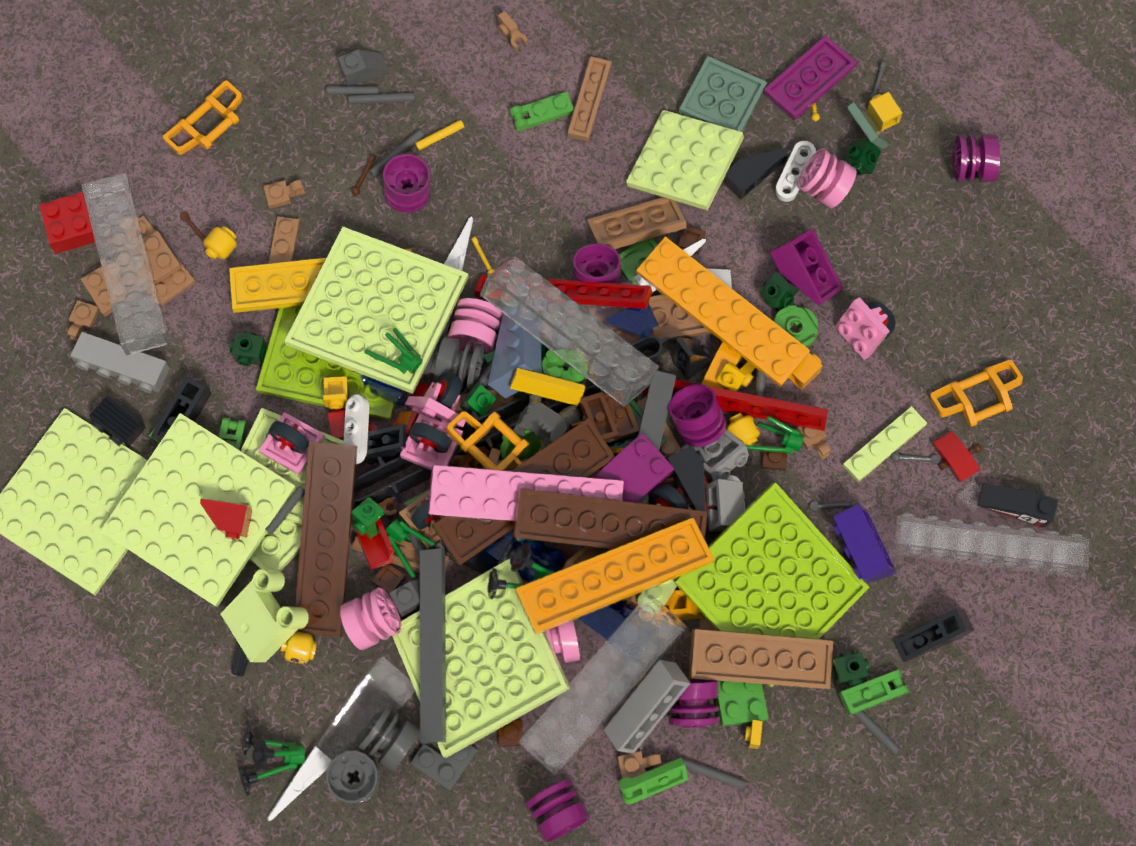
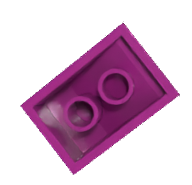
(807, 266)
(639, 467)

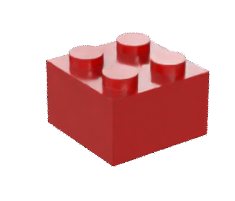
(67, 223)

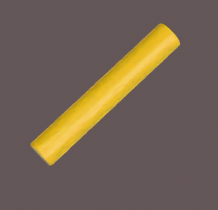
(439, 135)

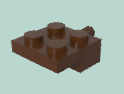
(608, 417)

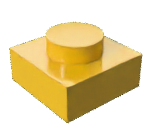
(753, 734)

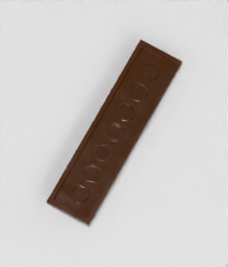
(572, 454)
(593, 520)
(326, 536)

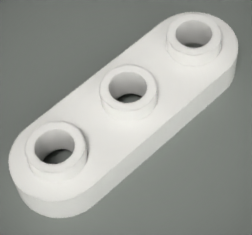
(795, 162)
(357, 425)

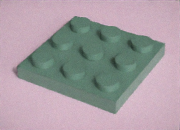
(722, 95)

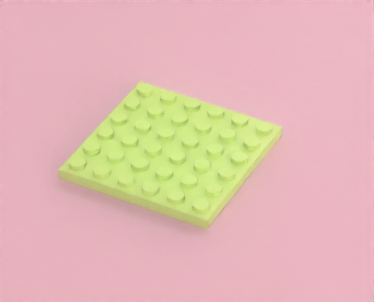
(369, 292)
(66, 497)
(168, 526)
(492, 660)

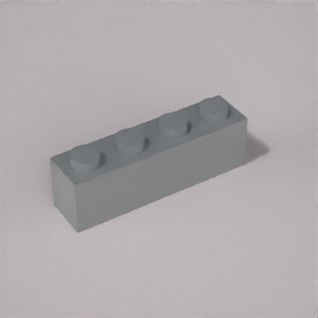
(111, 360)
(646, 706)

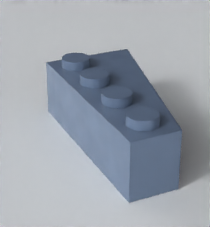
(513, 350)

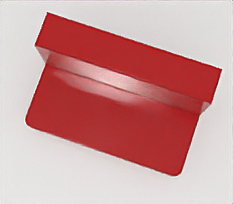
(377, 550)

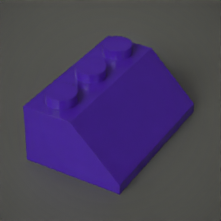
(863, 544)

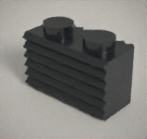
(117, 422)

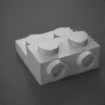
(722, 456)

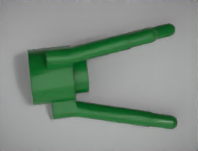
(409, 358)
(791, 438)
(399, 532)

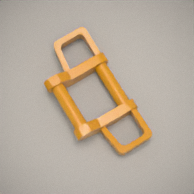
(210, 101)
(964, 404)
(481, 431)

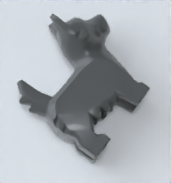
(546, 422)

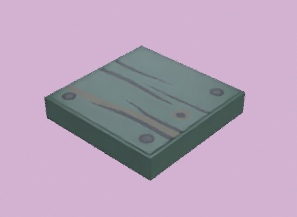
(868, 125)

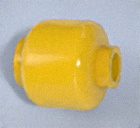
(220, 243)
(744, 428)
(299, 648)

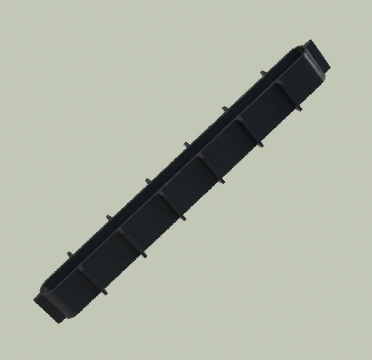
(387, 469)

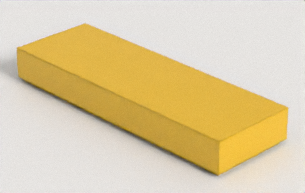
(547, 386)

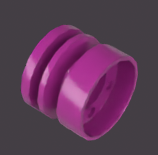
(978, 158)
(407, 173)
(597, 264)
(697, 415)
(694, 705)
(557, 810)

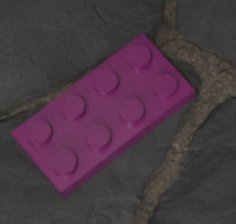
(810, 78)

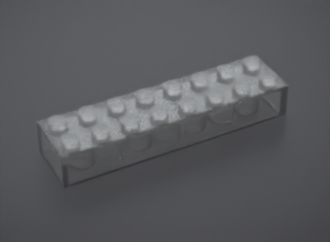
(126, 264)
(569, 330)
(989, 546)
(603, 684)

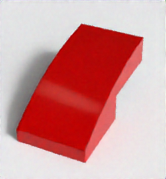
(956, 455)

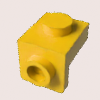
(735, 378)
(335, 392)

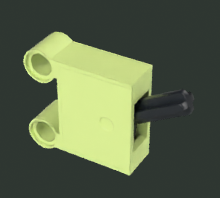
(260, 621)

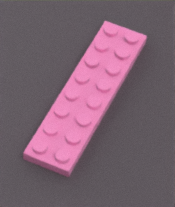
(495, 492)

